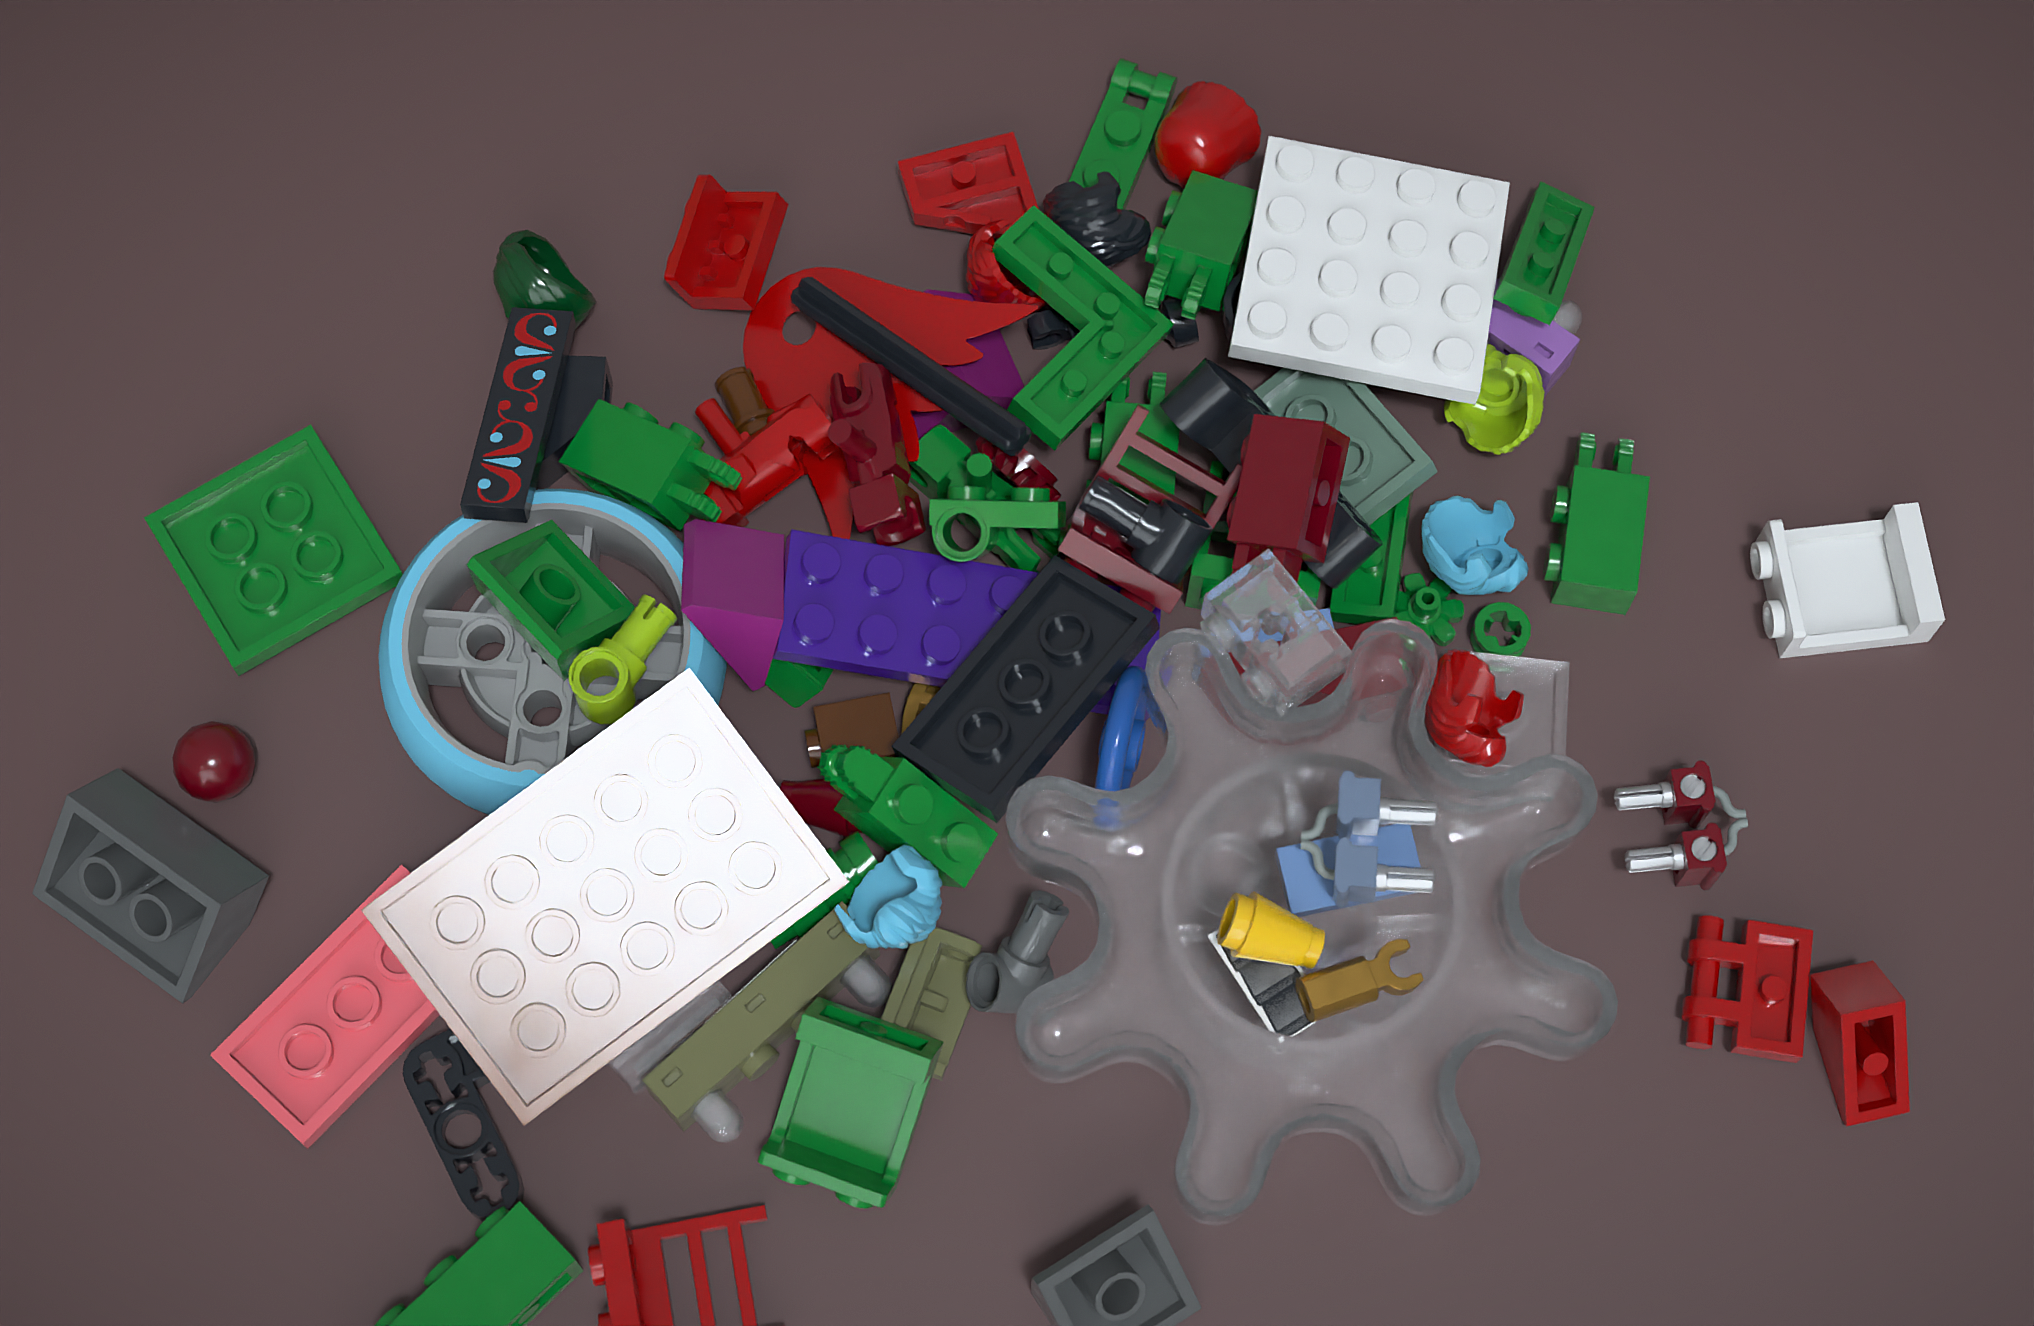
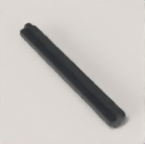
(911, 366)

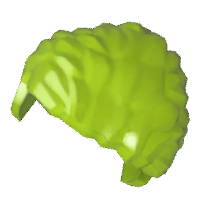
(1506, 407)

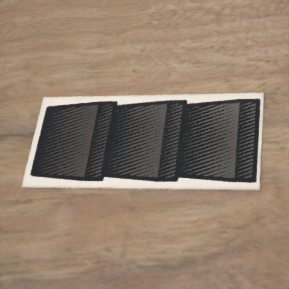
(1269, 989)

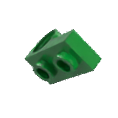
(1025, 510)

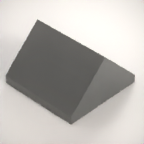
(1118, 1279)

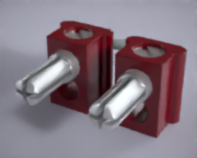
(1685, 797)

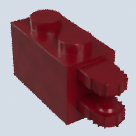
(1287, 491)

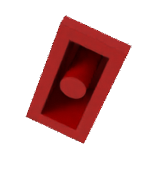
(1862, 1041)

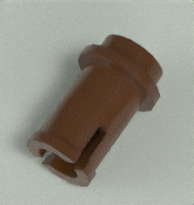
(743, 399)

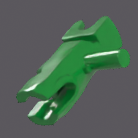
(949, 462)

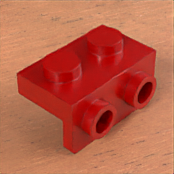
(724, 246)

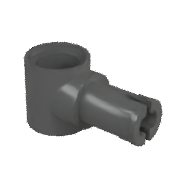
(1021, 963)

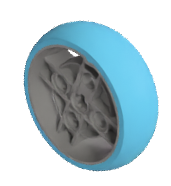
(436, 646)

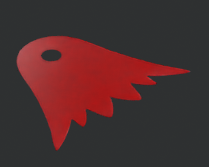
(790, 371)

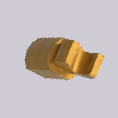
(1354, 983)

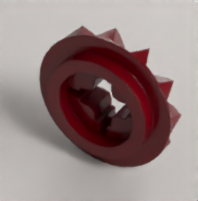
(1021, 469)

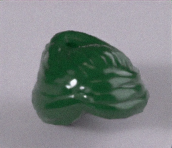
(536, 277)

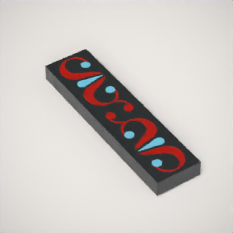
(518, 415)

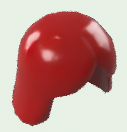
(1206, 132)

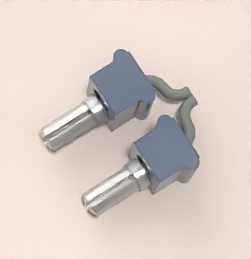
(1356, 866)

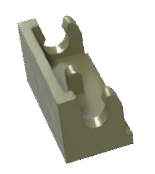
(932, 990)

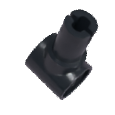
(1162, 535)

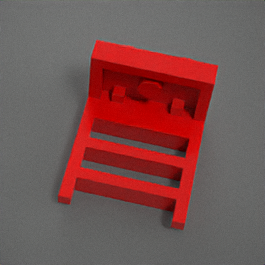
(636, 1272)

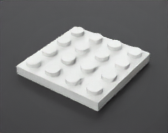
(1370, 270)

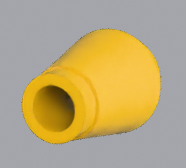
(1267, 932)

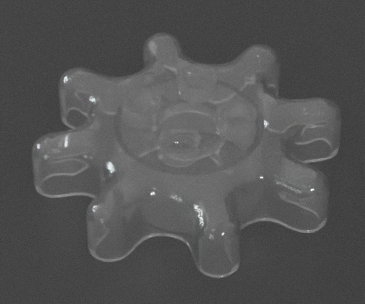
(1208, 825)

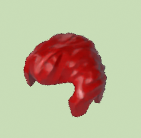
(990, 279)
(1467, 712)

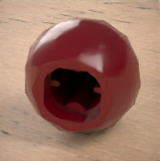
(213, 761)

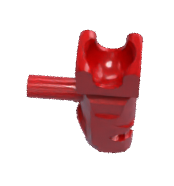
(768, 457)

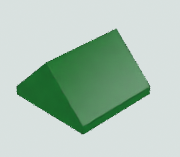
(550, 594)

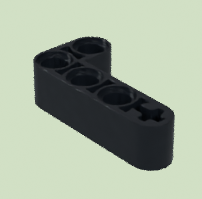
(1219, 414)

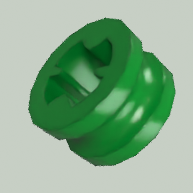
(1512, 620)

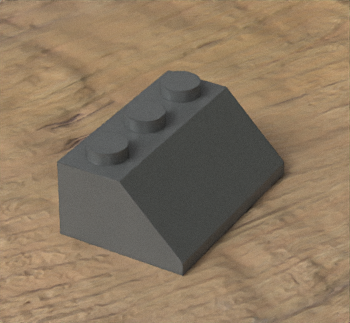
(148, 882)

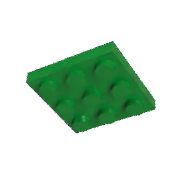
(274, 549)

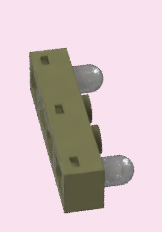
(750, 1028)

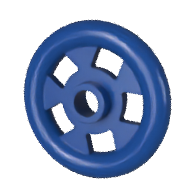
(1122, 733)

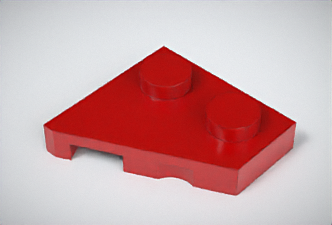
(968, 185)

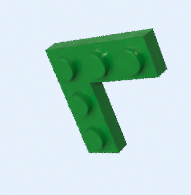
(1111, 317)

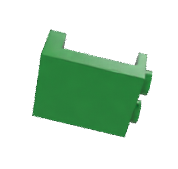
(850, 1104)

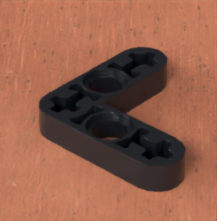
(462, 1076)

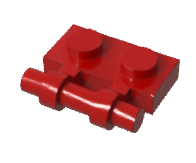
(1769, 993)

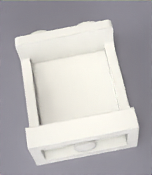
(1848, 584)

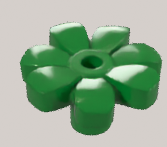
(1429, 607)

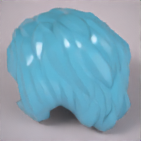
(1469, 546)
(894, 902)

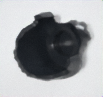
(1095, 221)

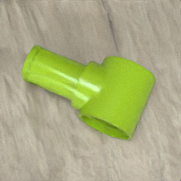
(622, 659)

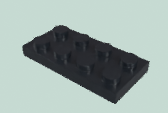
(1026, 687)

